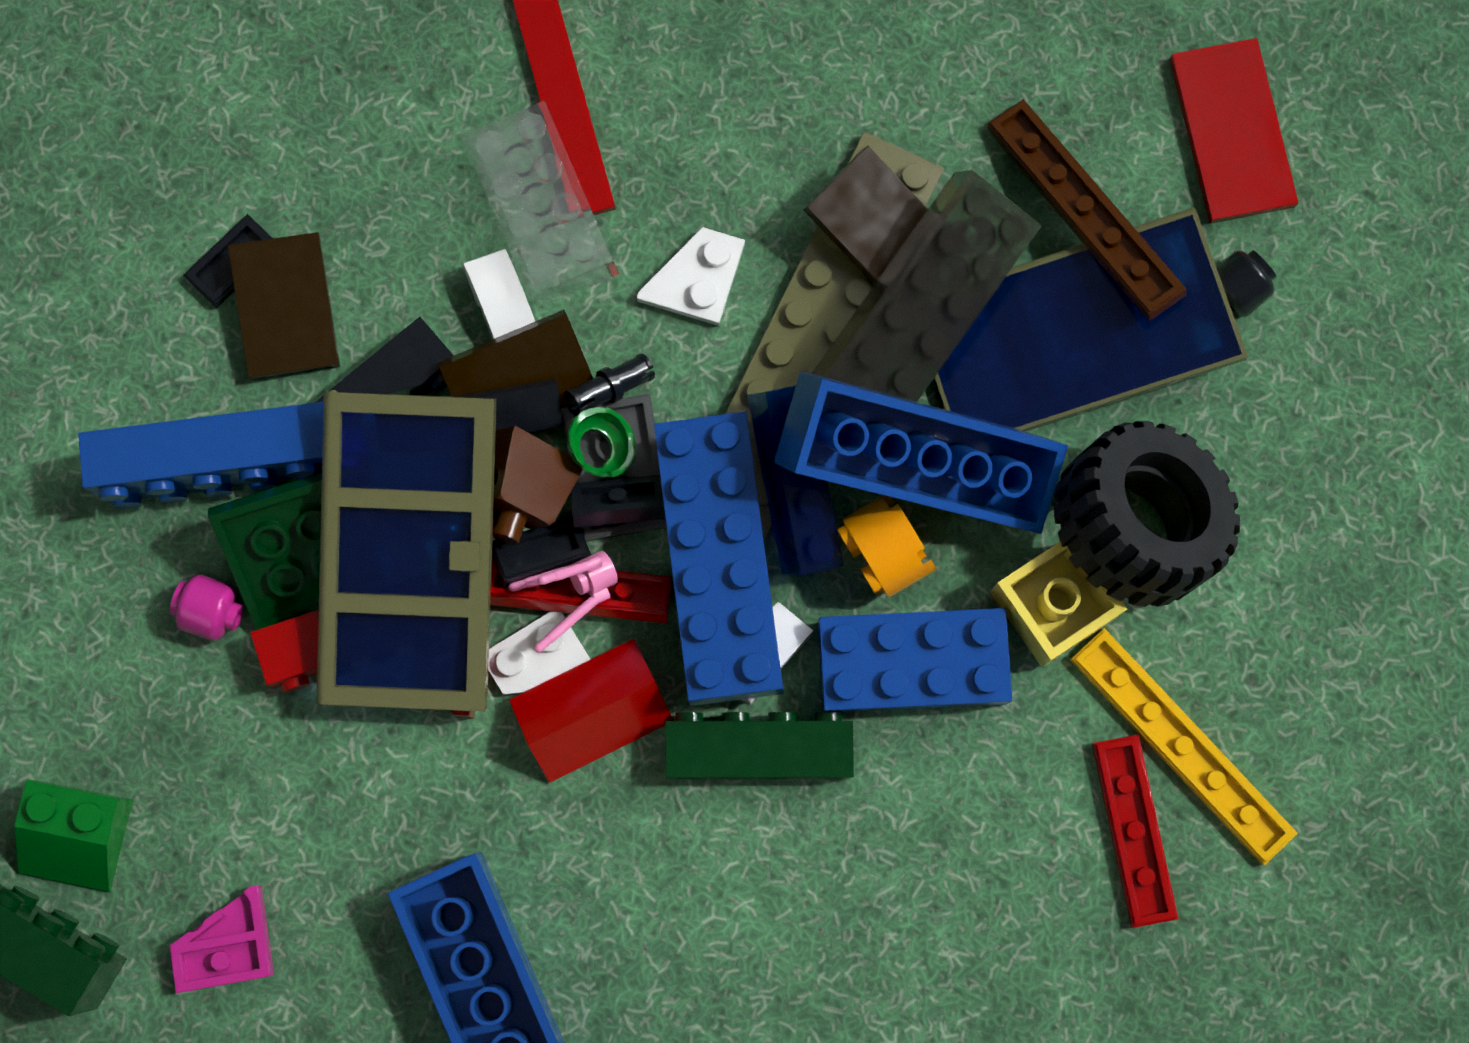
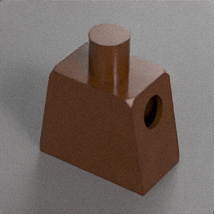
(528, 483)

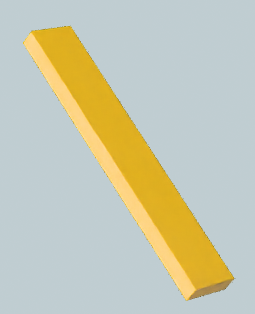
(1184, 747)

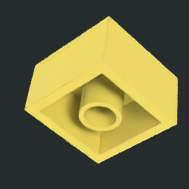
(1054, 604)

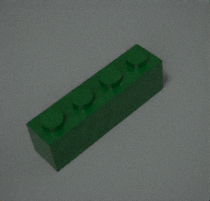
(759, 748)

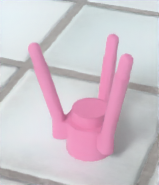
(588, 576)

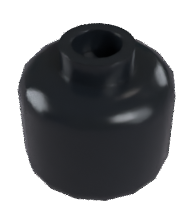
(1246, 281)

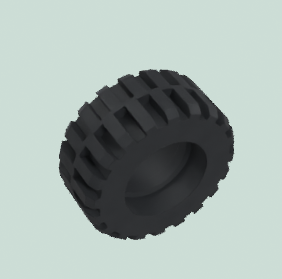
(1181, 487)

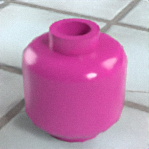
(206, 607)

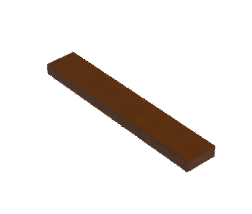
(1087, 210)

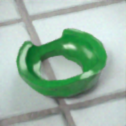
(614, 430)

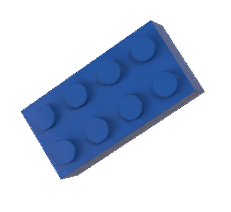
(914, 660)

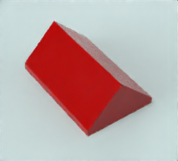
(590, 710)

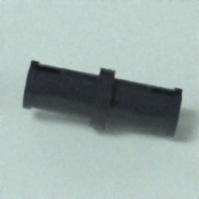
(609, 384)

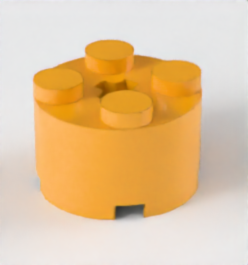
(887, 545)

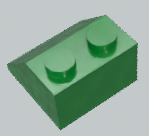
(70, 834)

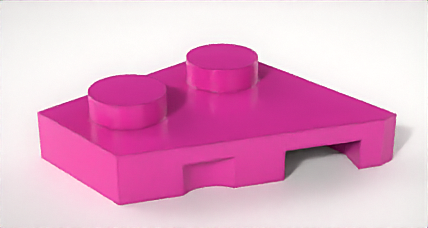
(226, 946)

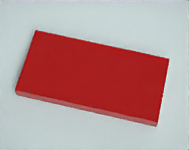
(1233, 130)

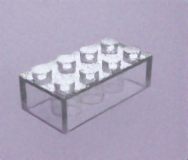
(540, 205)

